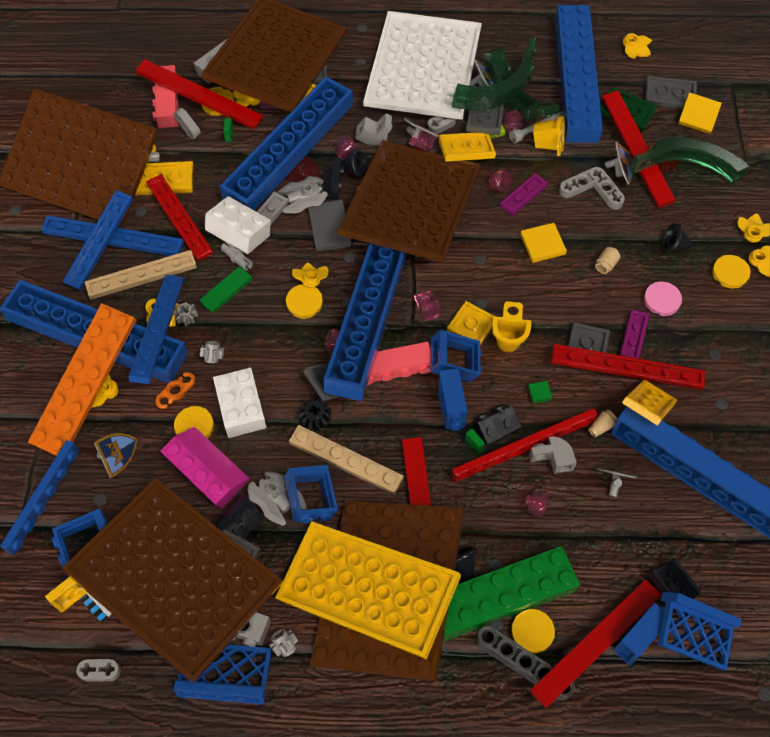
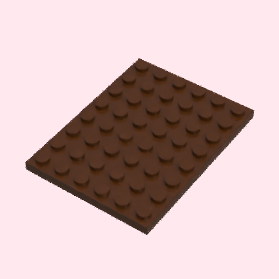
(275, 54)
(76, 155)
(410, 201)
(415, 530)
(173, 579)

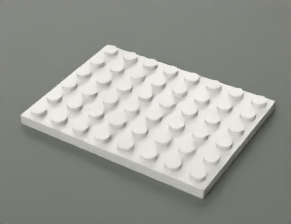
(422, 63)

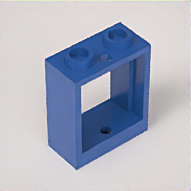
(445, 339)
(452, 399)
(305, 475)
(74, 526)
(641, 635)

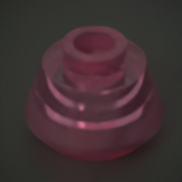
(513, 120)
(344, 147)
(500, 180)
(330, 339)
(537, 503)

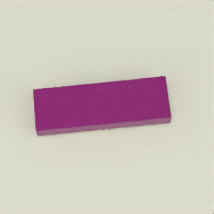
(523, 194)
(634, 334)

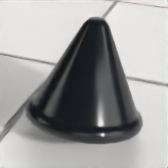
(355, 163)
(675, 239)
(465, 562)

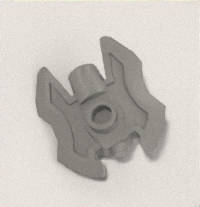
(303, 194)
(273, 497)

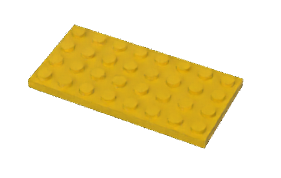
(369, 588)

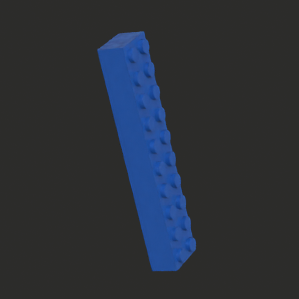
(578, 74)
(288, 144)
(69, 320)
(364, 323)
(697, 468)

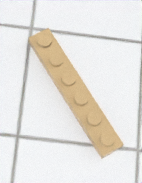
(140, 274)
(346, 460)

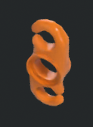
(165, 393)

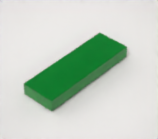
(225, 290)

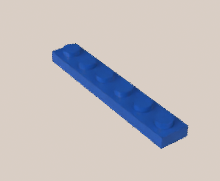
(98, 240)
(38, 500)

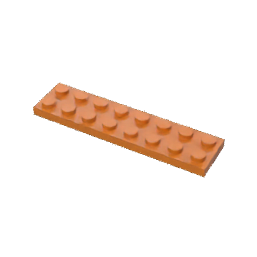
(82, 379)

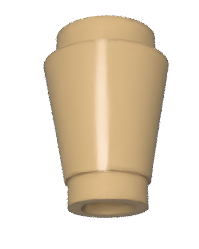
(603, 423)

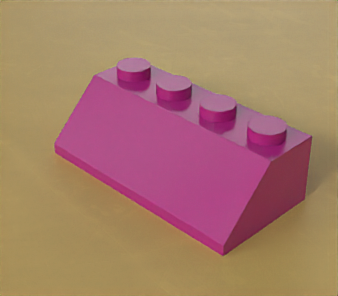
(205, 466)

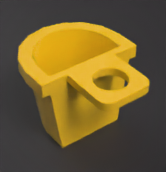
(550, 134)
(511, 329)

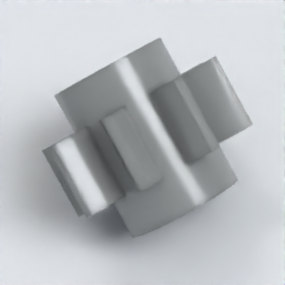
(185, 313)
(211, 351)
(283, 642)

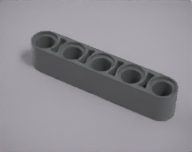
(517, 653)

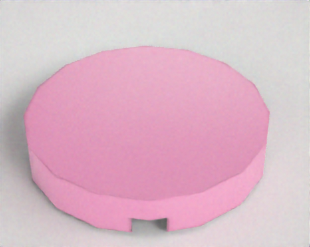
(663, 298)

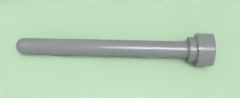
(519, 134)

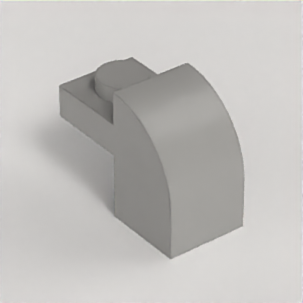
(373, 132)
(558, 452)

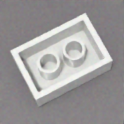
(237, 224)
(239, 402)

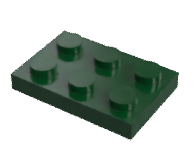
(640, 109)

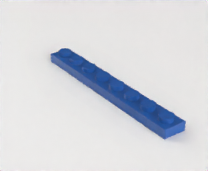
(122, 237)
(156, 330)

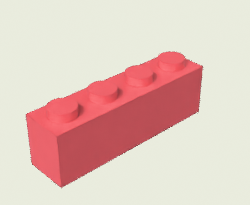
(165, 104)
(401, 362)

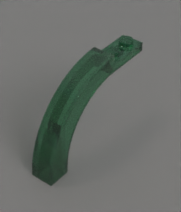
(500, 70)
(494, 95)
(695, 151)

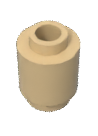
(607, 260)

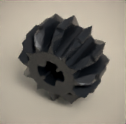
(319, 407)

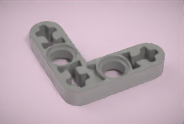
(593, 181)

